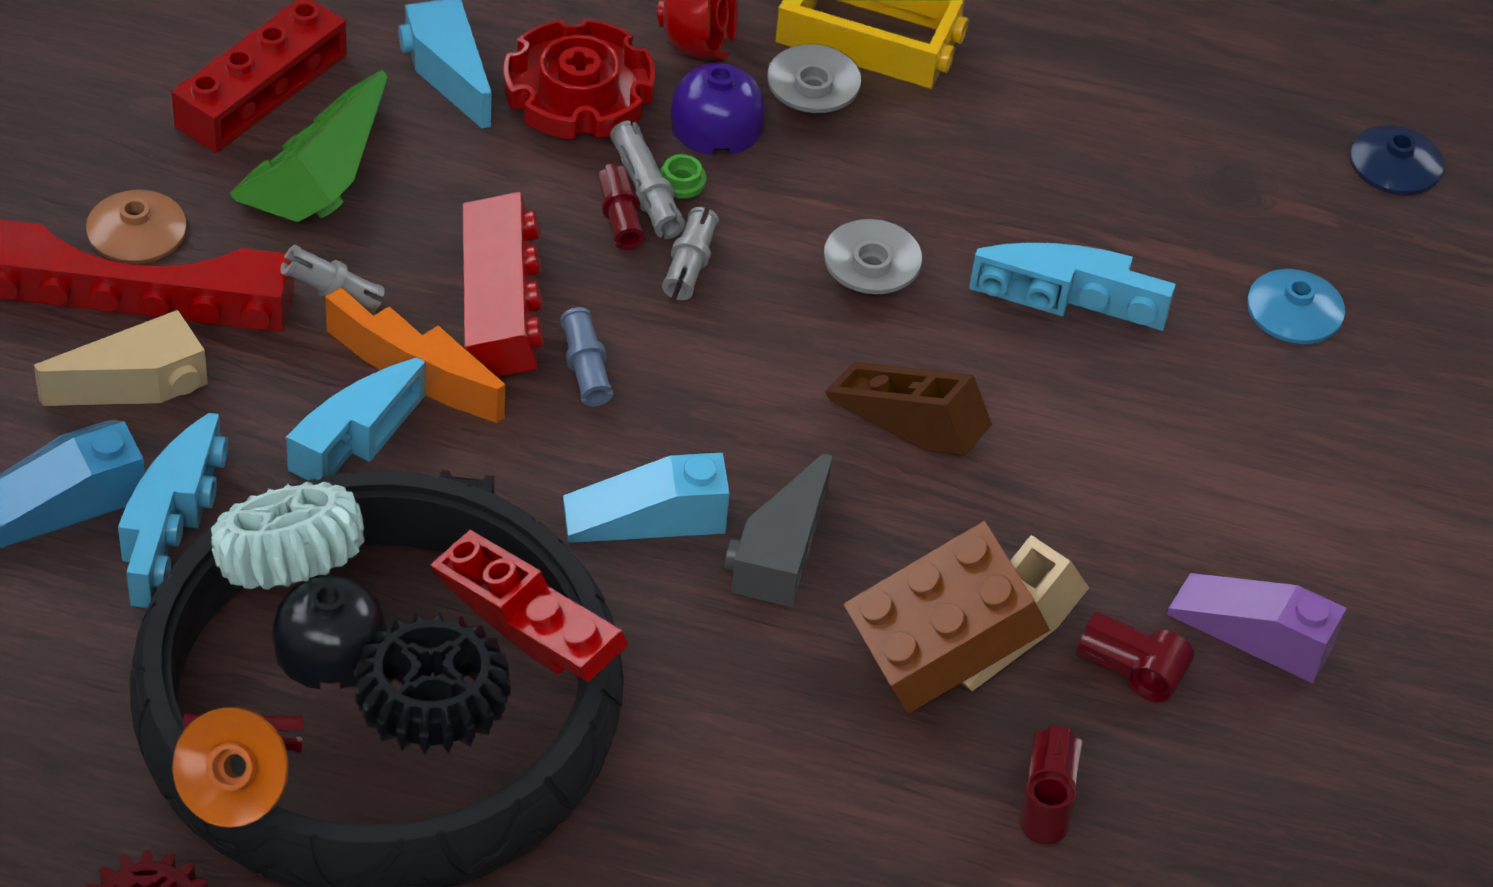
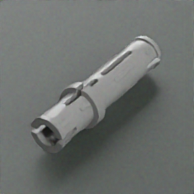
(653, 190)

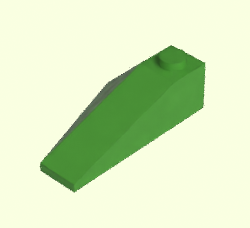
(318, 160)

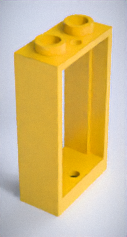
(877, 48)

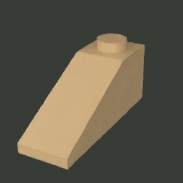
(129, 367)
(1054, 587)

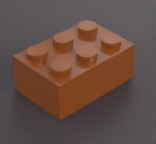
(946, 617)

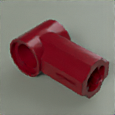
(1149, 661)
(1051, 785)

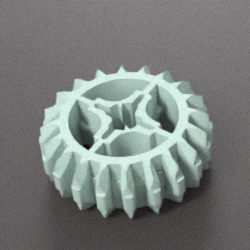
(287, 535)

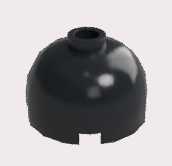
(324, 629)

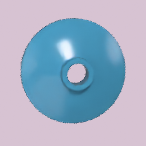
(1295, 306)

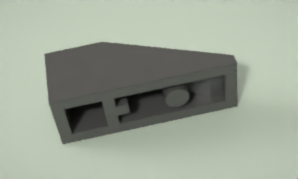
(779, 537)

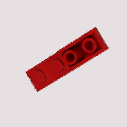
(527, 611)

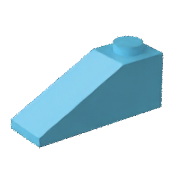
(447, 55)
(652, 501)

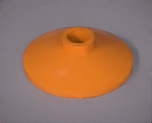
(205, 774)

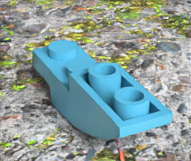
(1059, 274)
(166, 501)

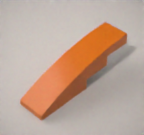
(388, 339)

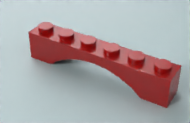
(226, 290)

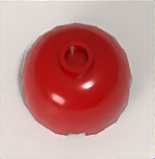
(699, 26)

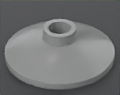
(814, 78)
(872, 256)

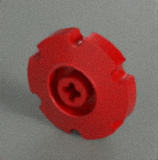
(578, 78)

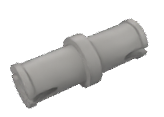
(690, 253)
(329, 277)

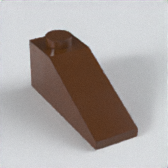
(918, 405)

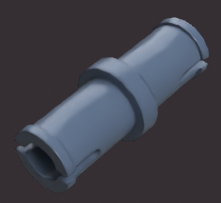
(586, 357)

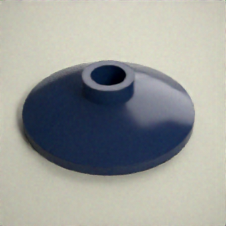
(1396, 160)

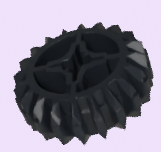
(433, 700)

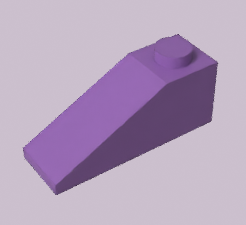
(1264, 619)

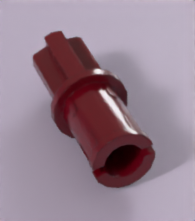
(621, 207)

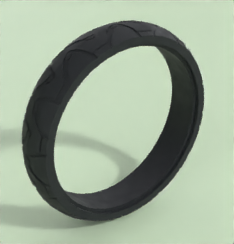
(417, 853)

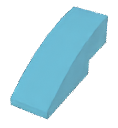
(355, 420)

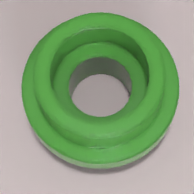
(685, 175)

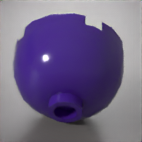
(717, 109)

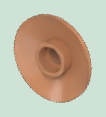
(136, 227)

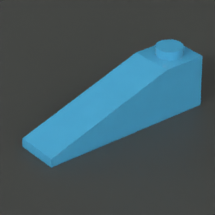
(69, 481)

